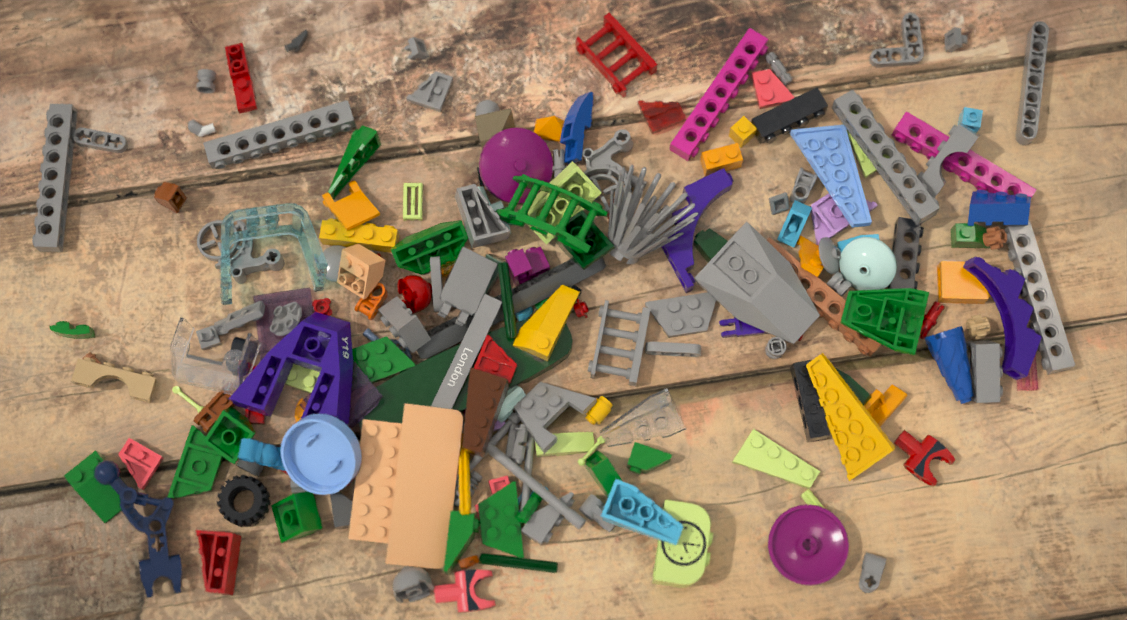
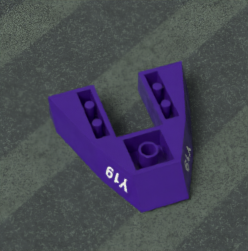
(316, 344)

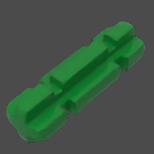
(529, 508)

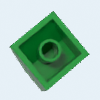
(296, 516)

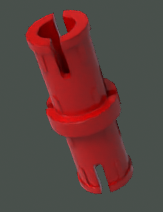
(930, 319)

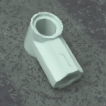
(512, 397)

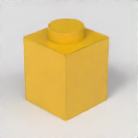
(742, 131)

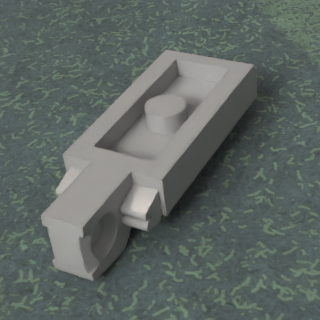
(240, 317)

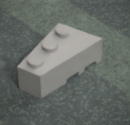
(479, 219)
(986, 370)

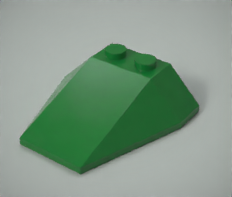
(887, 316)

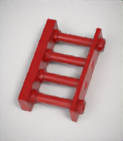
(622, 38)

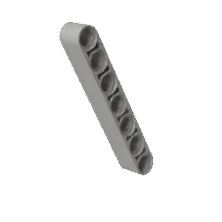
(1028, 90)

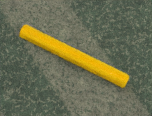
(464, 481)

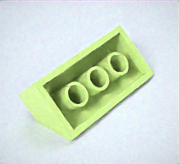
(572, 180)

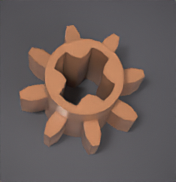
(994, 238)

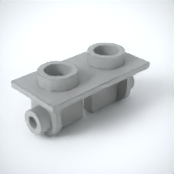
(516, 439)

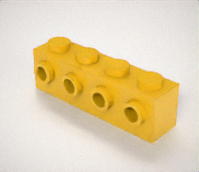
(367, 235)

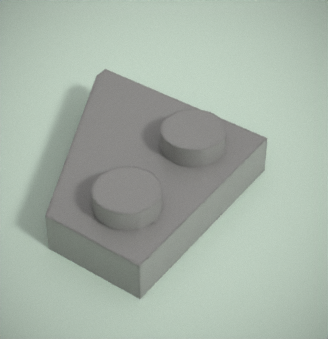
(432, 92)

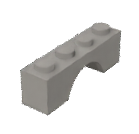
(960, 140)

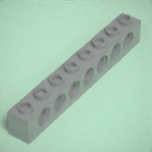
(270, 131)
(918, 211)
(55, 239)
(1047, 305)

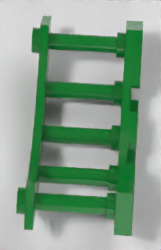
(539, 223)

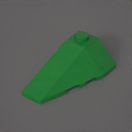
(361, 147)

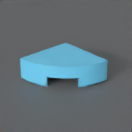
(523, 315)

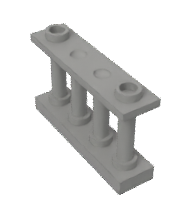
(633, 355)

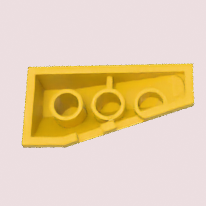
(545, 326)

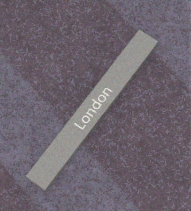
(467, 352)

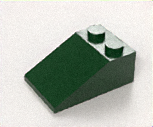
(595, 238)

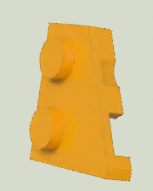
(810, 256)

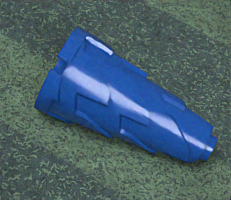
(951, 356)

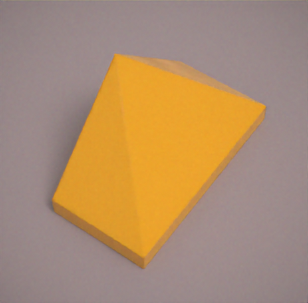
(549, 128)

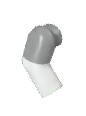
(200, 130)

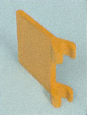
(353, 209)

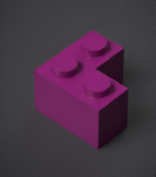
(526, 265)

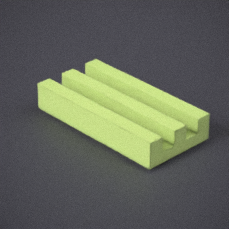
(412, 217)

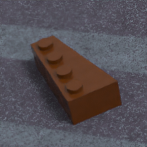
(483, 407)

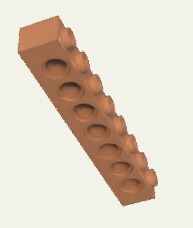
(830, 299)

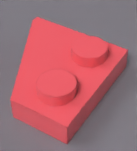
(769, 89)
(140, 462)

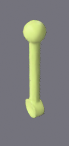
(176, 390)
(581, 461)

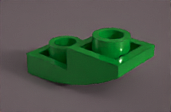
(67, 330)

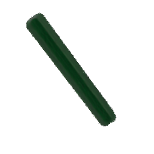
(507, 300)
(519, 563)

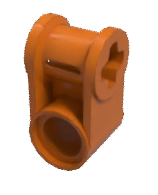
(372, 302)

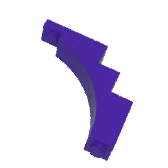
(703, 194)

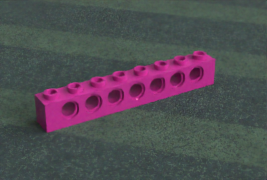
(751, 41)
(973, 161)

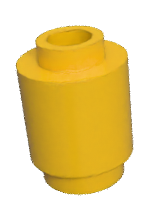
(599, 411)

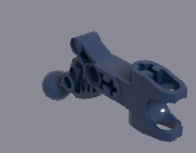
(159, 562)

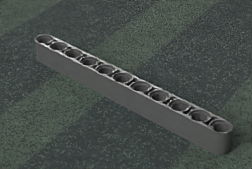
(523, 296)

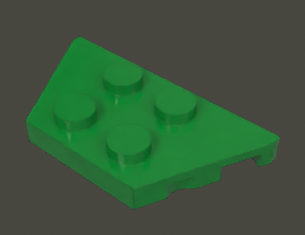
(381, 359)
(196, 467)
(500, 521)

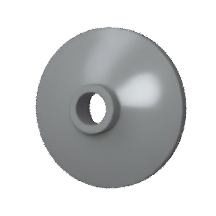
(829, 255)

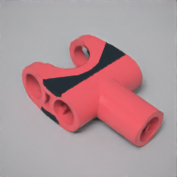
(464, 591)

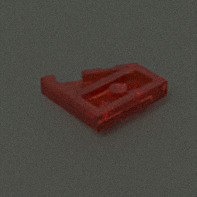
(661, 114)

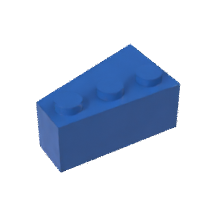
(999, 208)

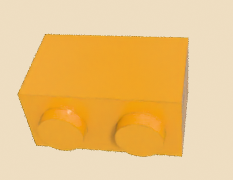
(724, 157)

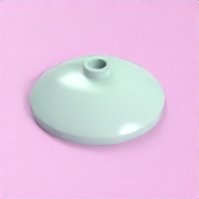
(873, 256)

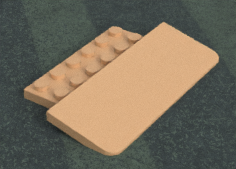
(408, 484)

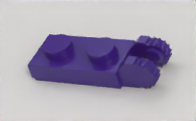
(741, 328)

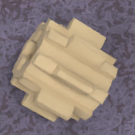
(978, 326)

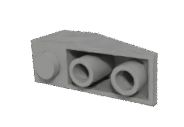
(544, 520)

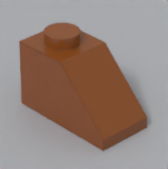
(170, 196)

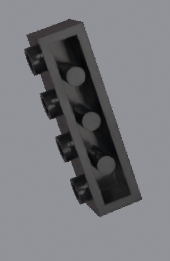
(789, 115)

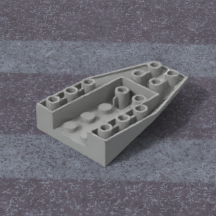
(758, 286)

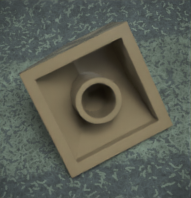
(492, 123)

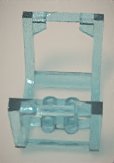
(256, 229)

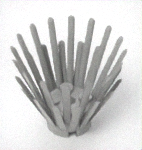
(634, 234)

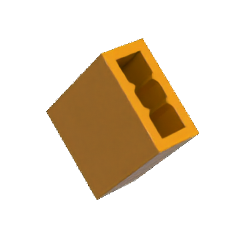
(959, 285)

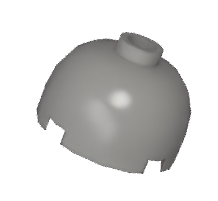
(412, 584)

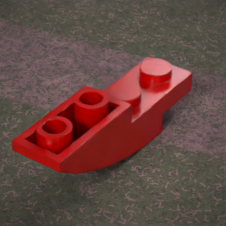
(241, 78)

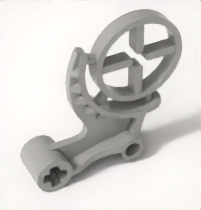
(601, 162)
(242, 262)

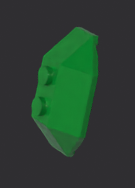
(439, 240)

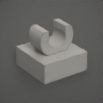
(954, 39)
(417, 48)
(208, 337)

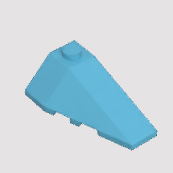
(638, 513)

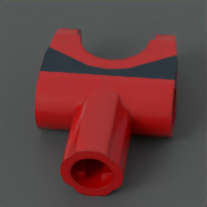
(922, 454)

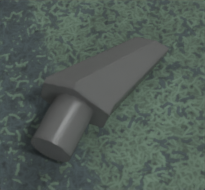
(297, 42)

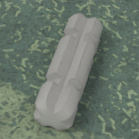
(779, 68)

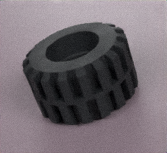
(232, 489)

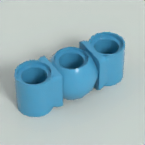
(261, 453)

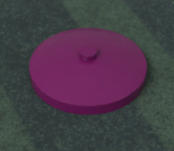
(510, 155)
(808, 545)

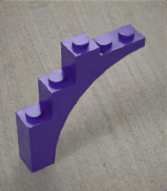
(1004, 288)

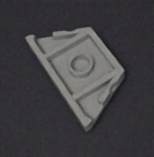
(683, 314)

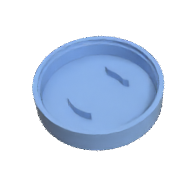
(321, 454)

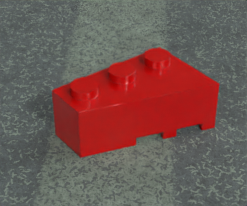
(219, 560)

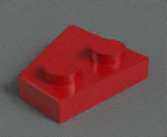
(495, 360)

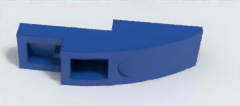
(573, 129)

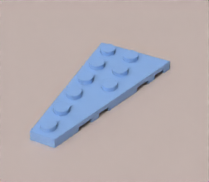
(834, 163)

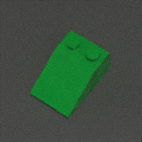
(99, 497)
(460, 535)

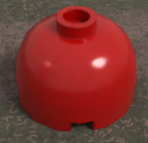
(416, 292)

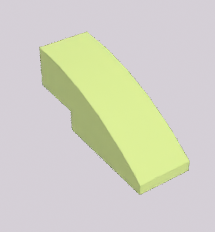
(569, 444)

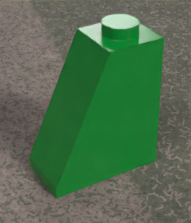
(602, 471)

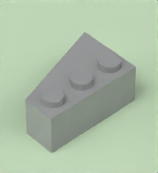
(404, 324)

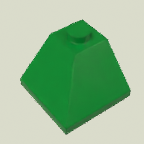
(227, 434)

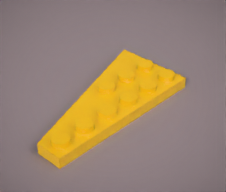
(851, 425)

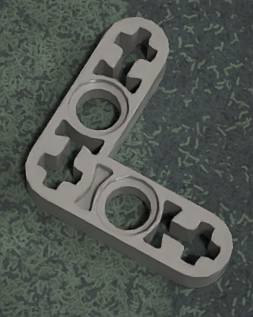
(906, 51)

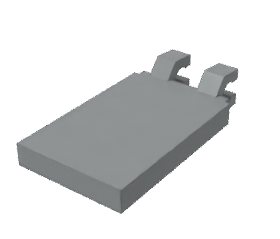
(466, 284)

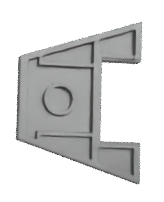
(544, 405)

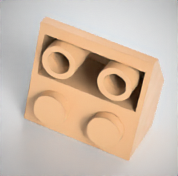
(360, 270)

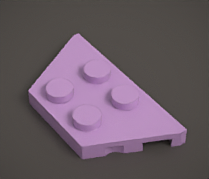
(828, 217)

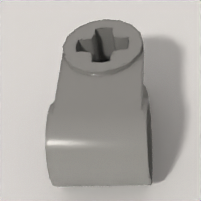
(803, 184)
(871, 569)

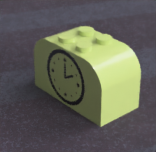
(685, 563)

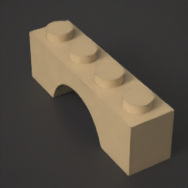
(89, 374)

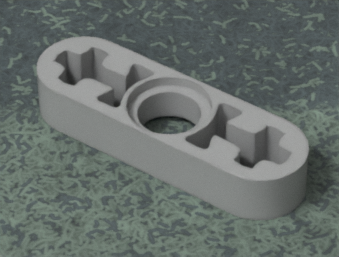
(94, 134)
(436, 278)
(673, 349)

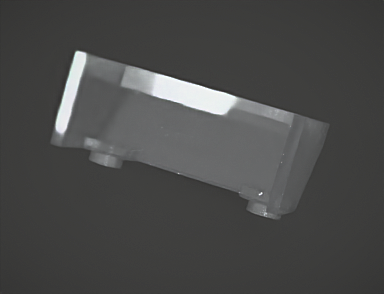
(208, 373)

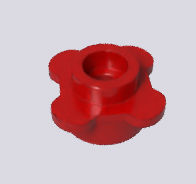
(317, 304)
(581, 308)

